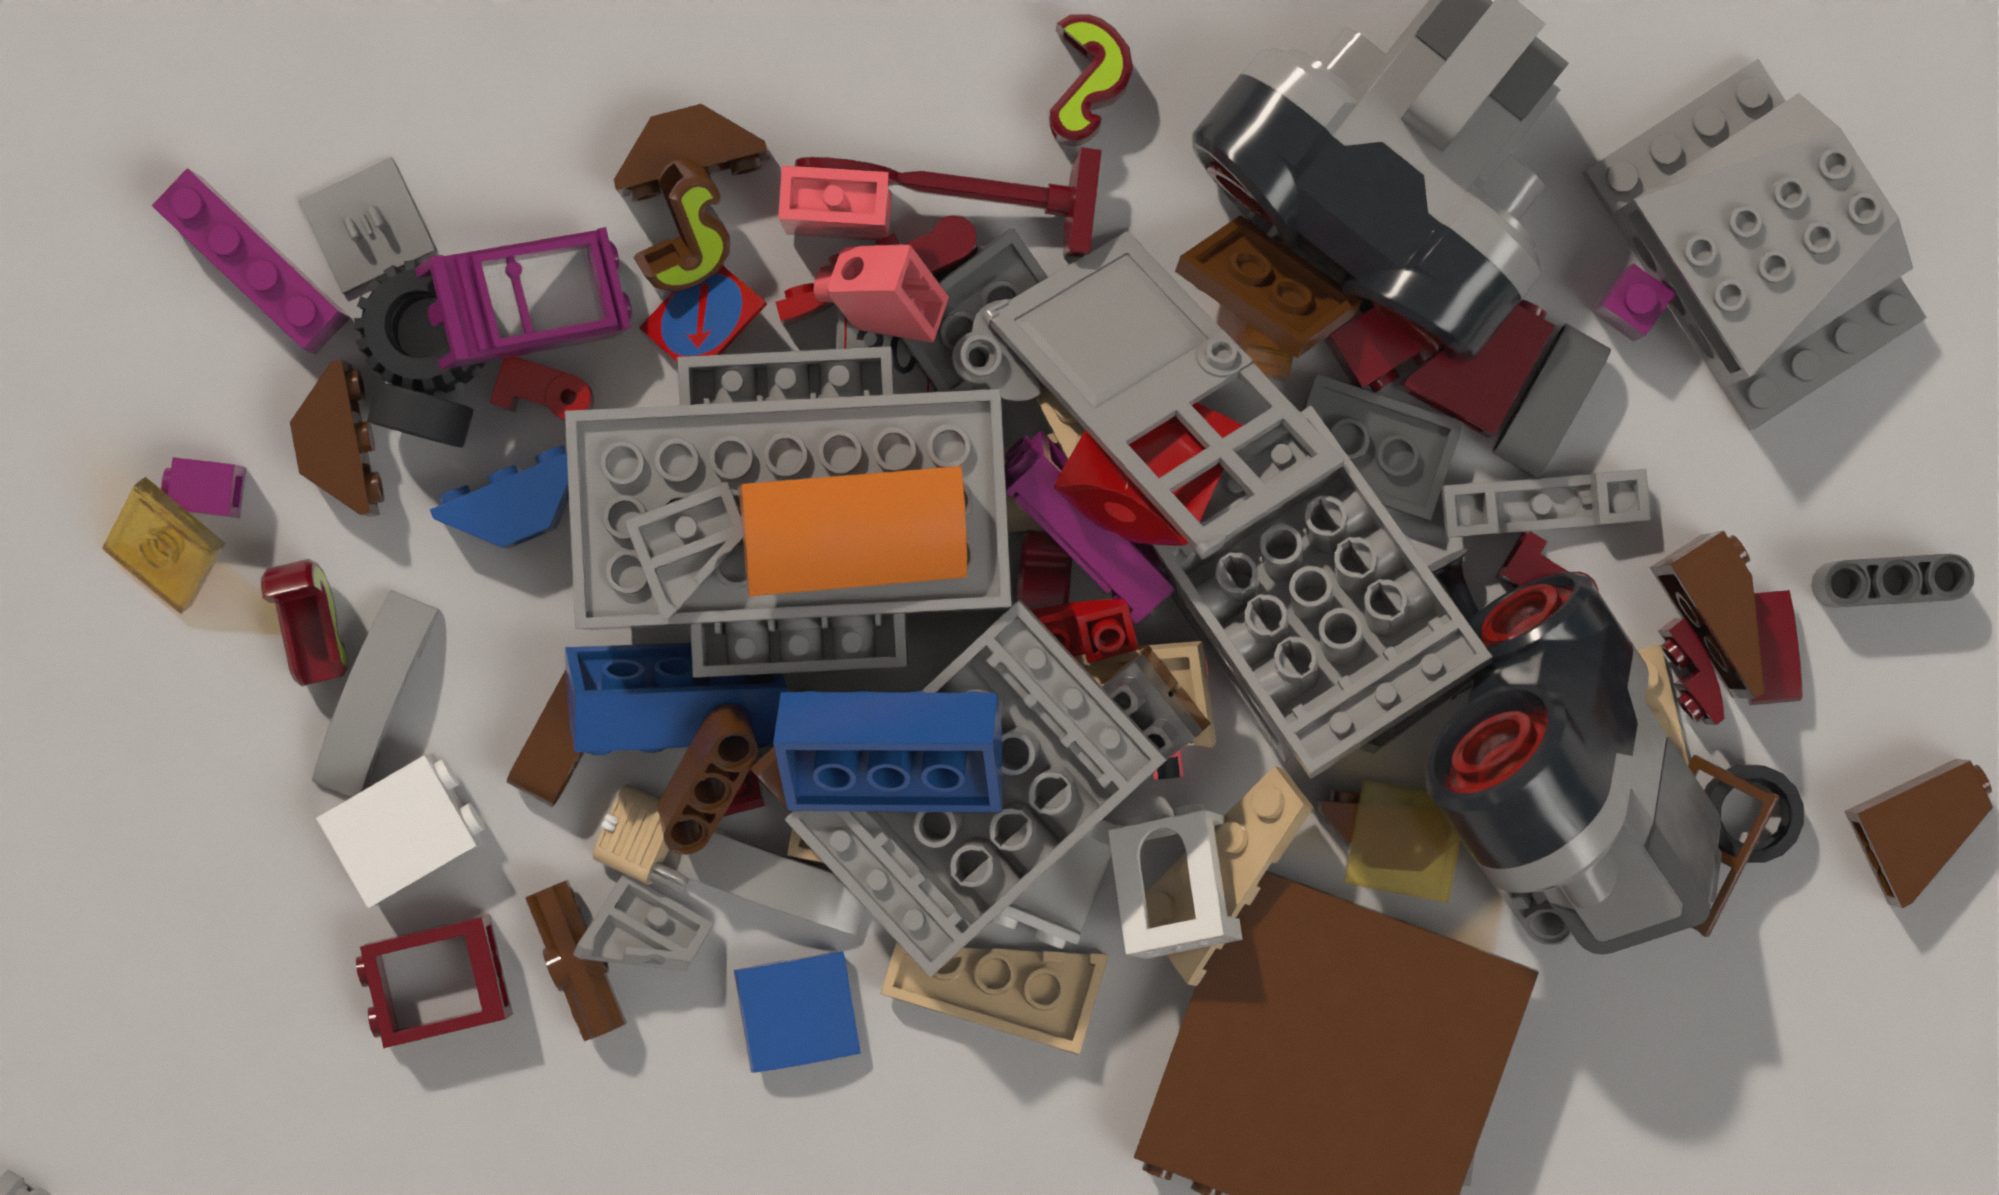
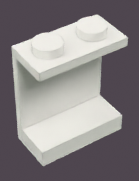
(401, 828)
(1064, 893)

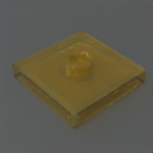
(163, 545)
(1401, 843)

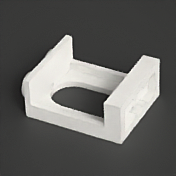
(1211, 923)

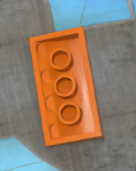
(854, 530)

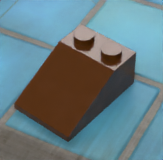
(1717, 599)

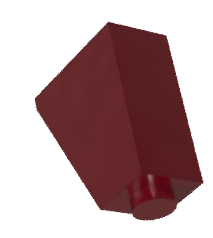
(1485, 387)

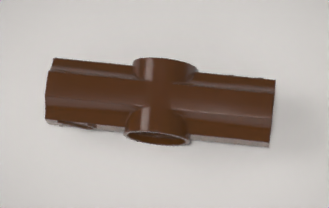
(582, 980)

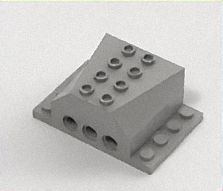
(1765, 237)
(1321, 610)
(1063, 770)

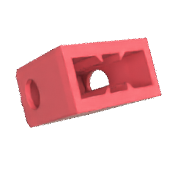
(884, 291)

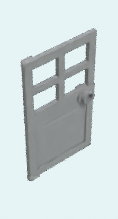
(1133, 352)

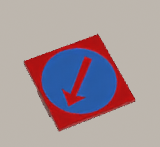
(703, 317)

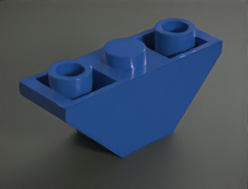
(514, 503)

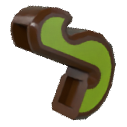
(702, 239)

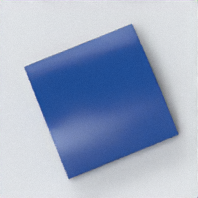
(797, 1011)

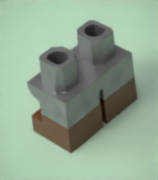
(1142, 693)

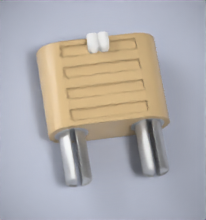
(635, 840)

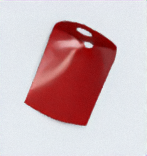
(1098, 484)

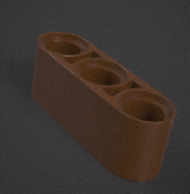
(549, 753)
(707, 757)

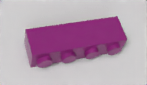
(251, 261)

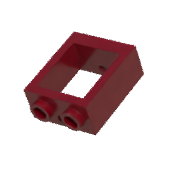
(486, 970)

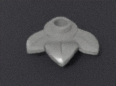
(1003, 366)

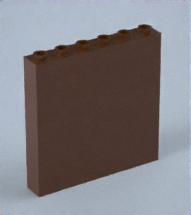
(1334, 1054)

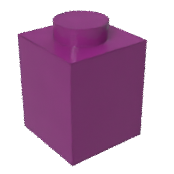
(1633, 302)
(205, 486)

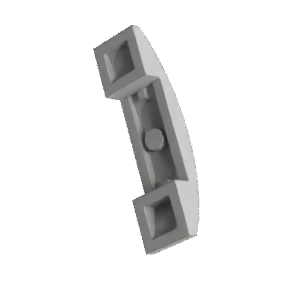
(1545, 503)
(372, 693)
(771, 881)

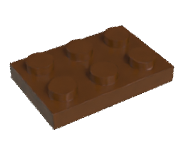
(1267, 286)

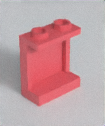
(835, 203)

